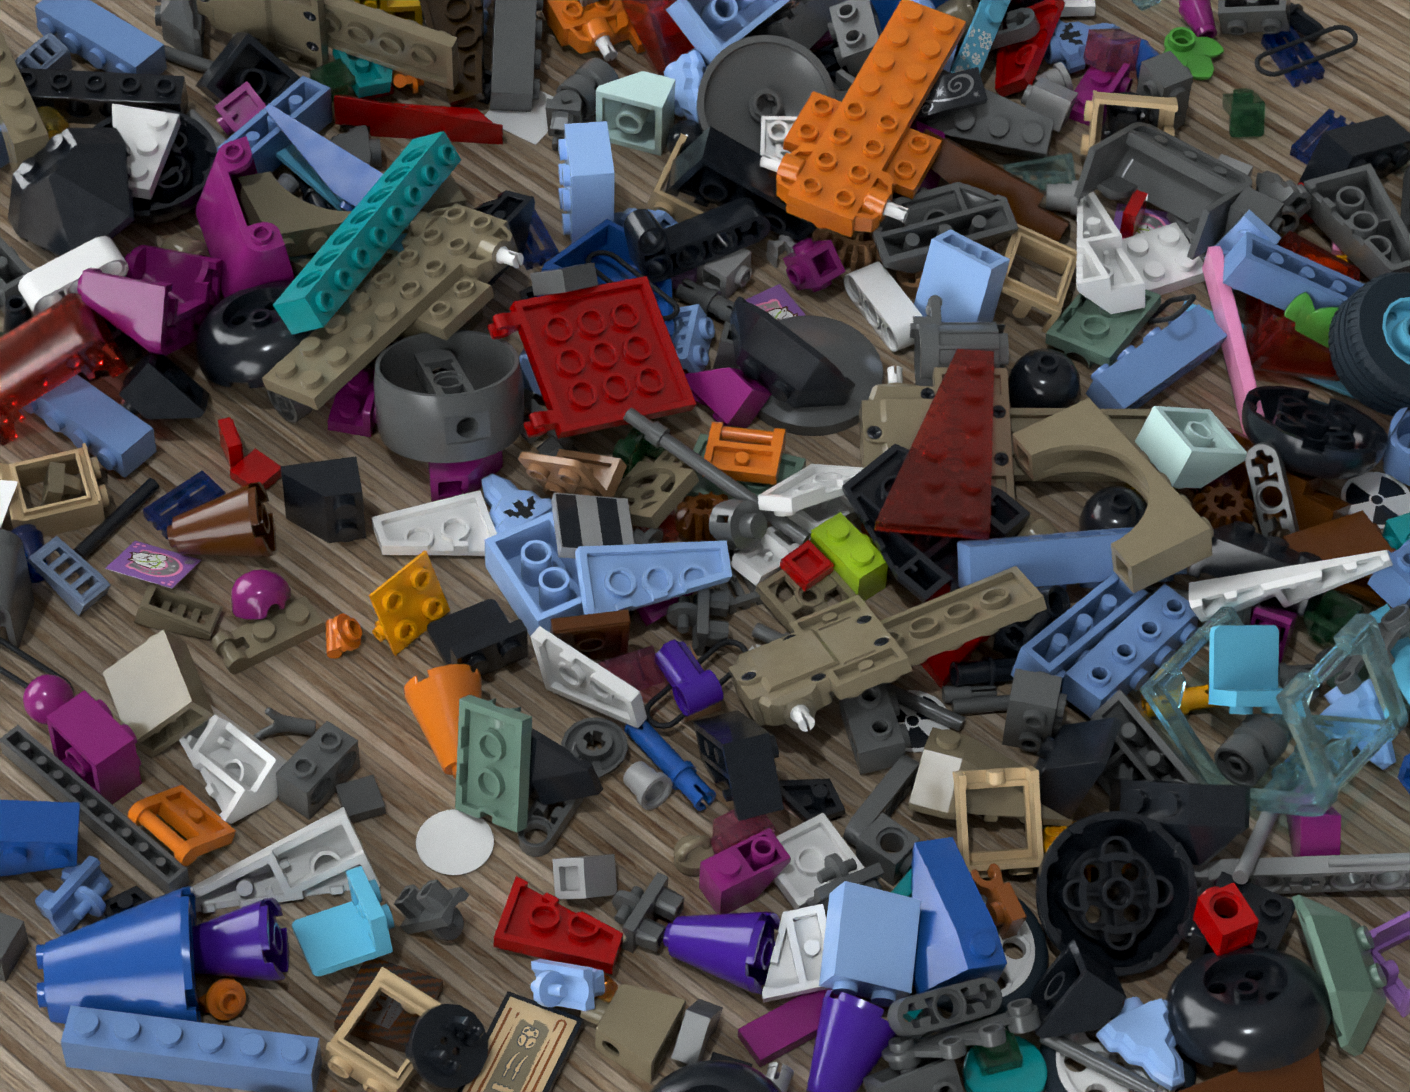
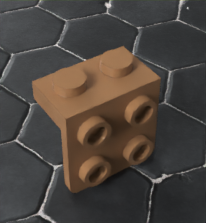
(575, 472)

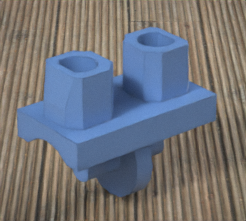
(77, 896)

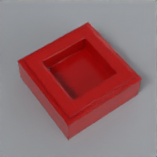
(1133, 214)
(230, 441)
(256, 468)
(806, 565)

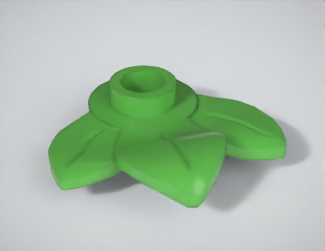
(1193, 51)
(1309, 321)

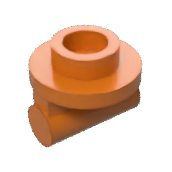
(400, 80)
(342, 634)
(224, 999)

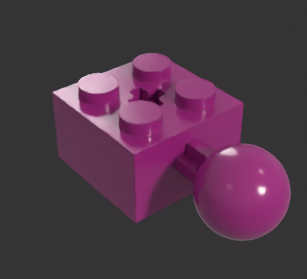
(85, 736)

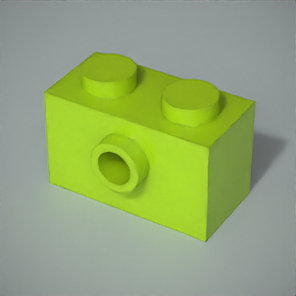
(852, 554)

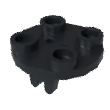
(436, 1060)

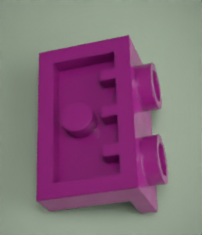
(1102, 82)
(354, 406)

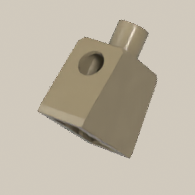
(636, 1028)

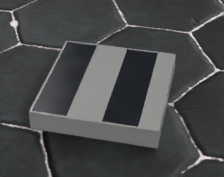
(590, 522)

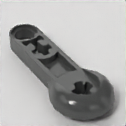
(604, 760)

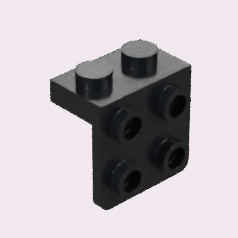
(479, 637)
(1270, 908)

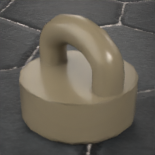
(690, 852)

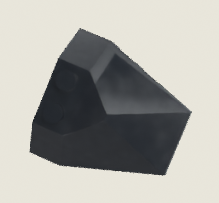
(73, 190)
(919, 561)

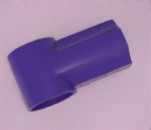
(690, 684)

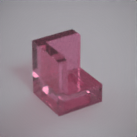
(636, 668)

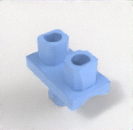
(566, 984)

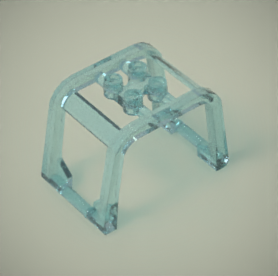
(1305, 779)

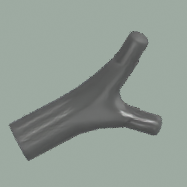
(285, 723)

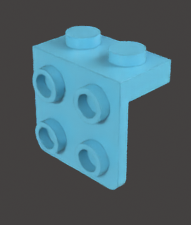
(1244, 668)
(348, 931)

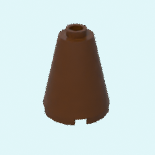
(227, 526)

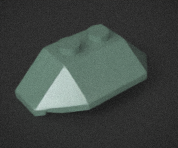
(1347, 970)

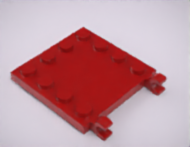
(597, 357)

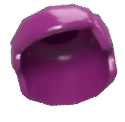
(256, 592)

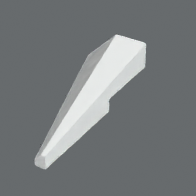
(1102, 265)
(1287, 583)
(234, 766)
(295, 867)

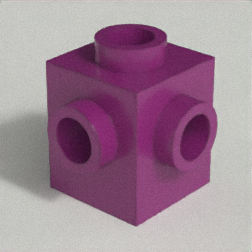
(813, 264)

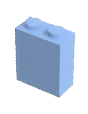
(964, 277)
(870, 943)

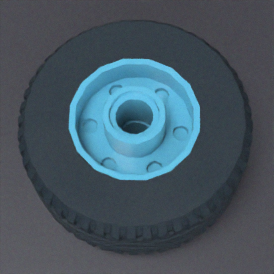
(1373, 343)

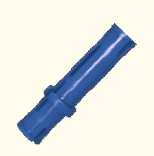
(669, 762)

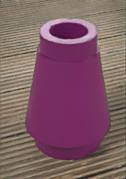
(1199, 17)

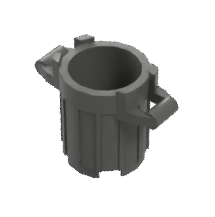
(938, 341)

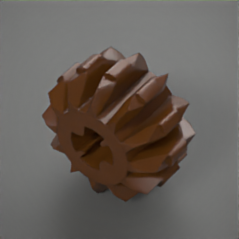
(1223, 505)
(694, 515)

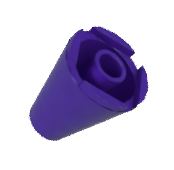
(243, 943)
(726, 945)
(847, 1043)

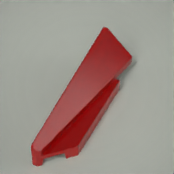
(416, 121)

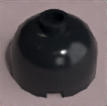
(1044, 380)
(1112, 509)

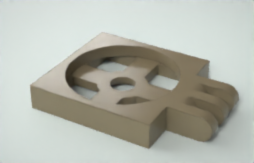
(664, 470)
(785, 611)

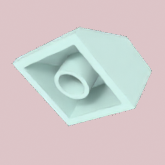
(638, 110)
(1189, 445)

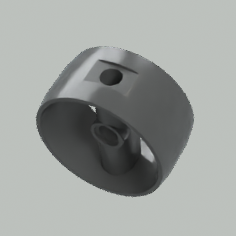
(460, 411)

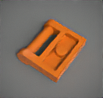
(746, 453)
(188, 816)

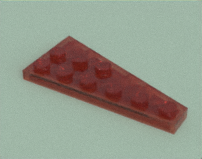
(949, 465)

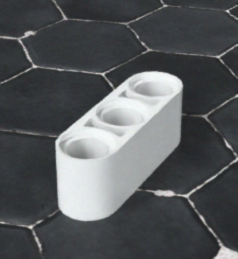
(60, 276)
(882, 304)

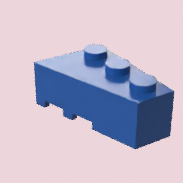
(38, 835)

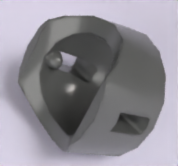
(744, 526)

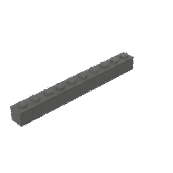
(94, 810)

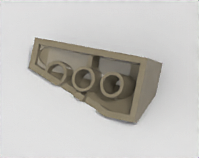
(934, 782)

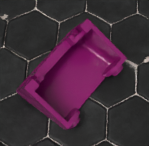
(249, 253)
(158, 299)

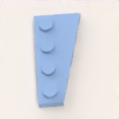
(647, 573)

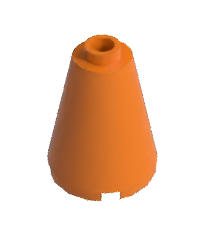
(437, 707)

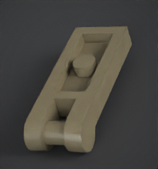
(268, 635)

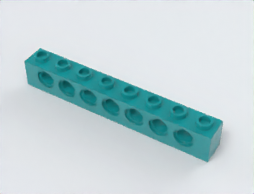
(367, 233)

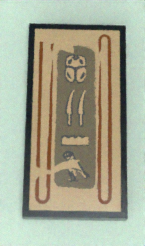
(526, 1047)

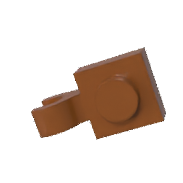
(1001, 902)

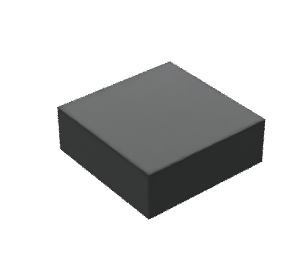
(361, 798)

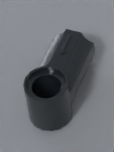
(1020, 633)

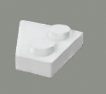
(796, 954)

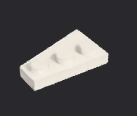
(150, 141)
(806, 488)
(440, 527)
(585, 681)

